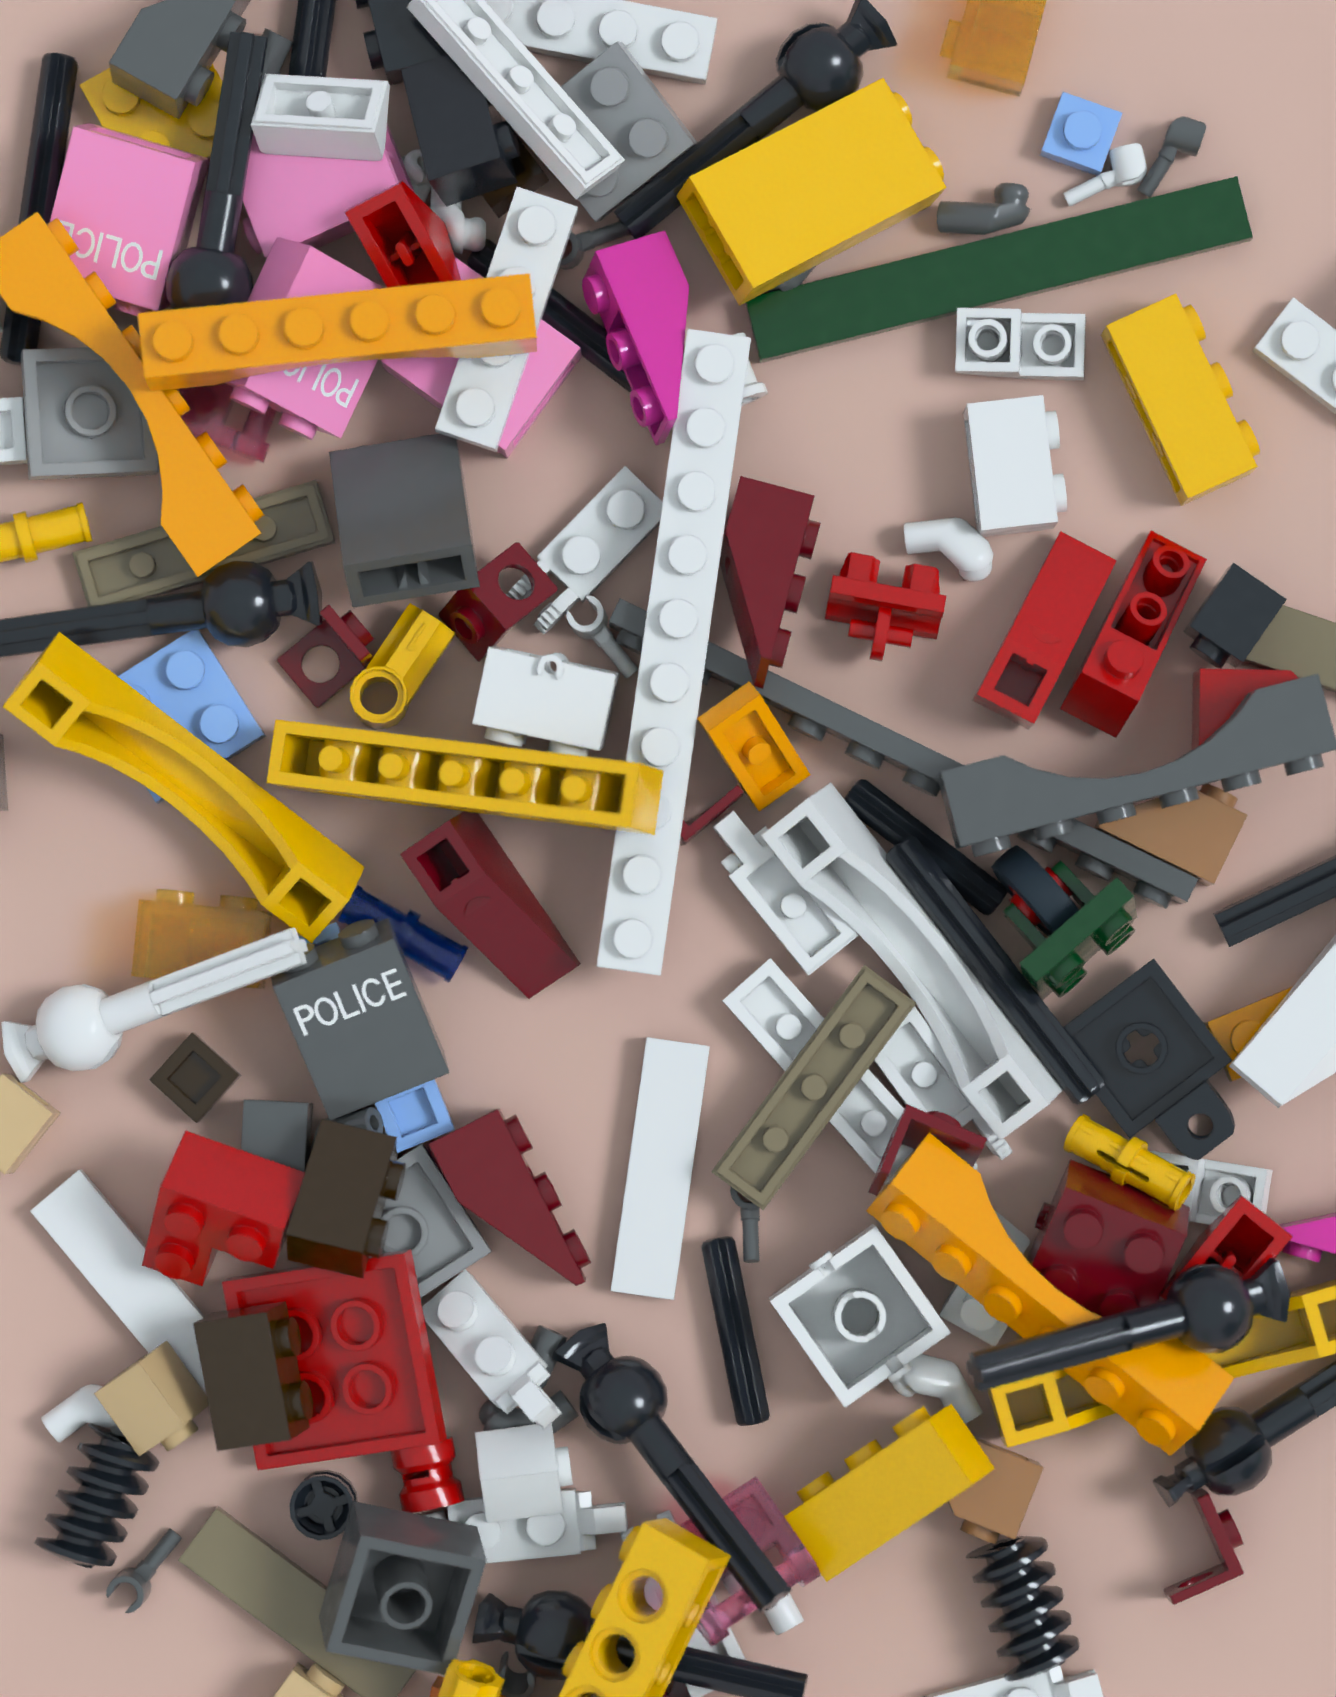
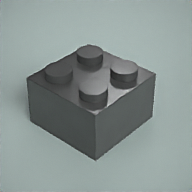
(402, 1588)

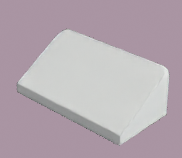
(322, 117)

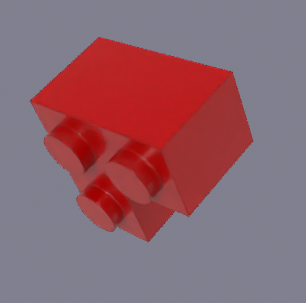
(220, 1202)

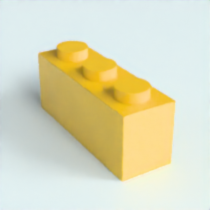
(1181, 398)
(887, 1489)

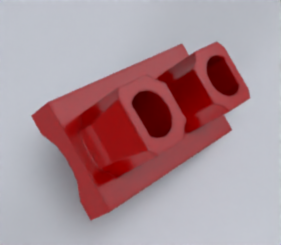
(885, 611)

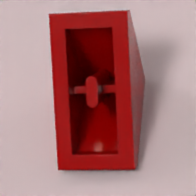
(404, 238)
(1219, 693)
(1238, 1239)

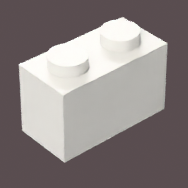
(1012, 465)

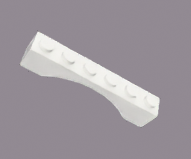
(848, 871)

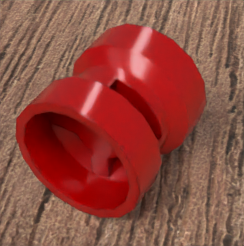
(432, 1489)

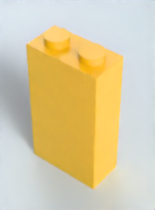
(812, 190)

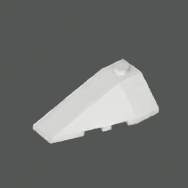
(1298, 1038)

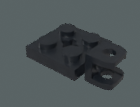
(1176, 1082)

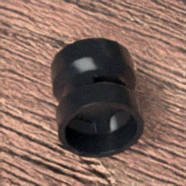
(315, 1511)

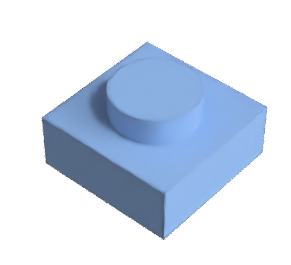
(1081, 134)
(415, 1115)

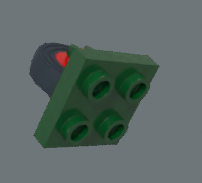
(1074, 935)

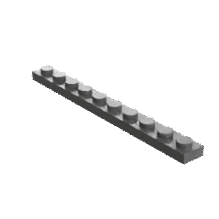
(873, 743)

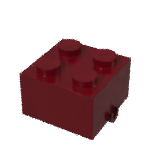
(1106, 1242)

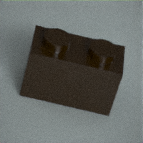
(343, 1199)
(253, 1375)

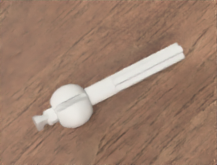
(85, 1026)

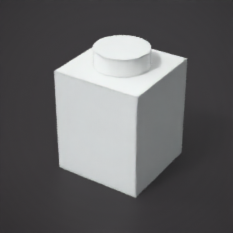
(521, 1472)

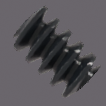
(98, 1501)
(1025, 1605)

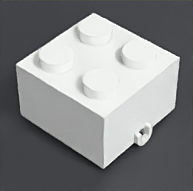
(528, 698)
(859, 1315)

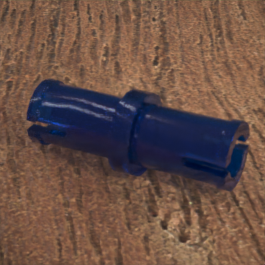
(416, 939)

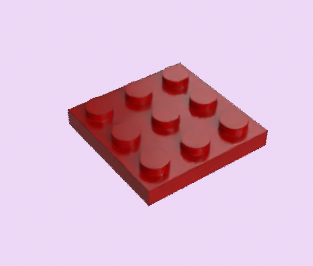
(359, 1354)

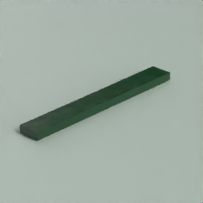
(999, 269)

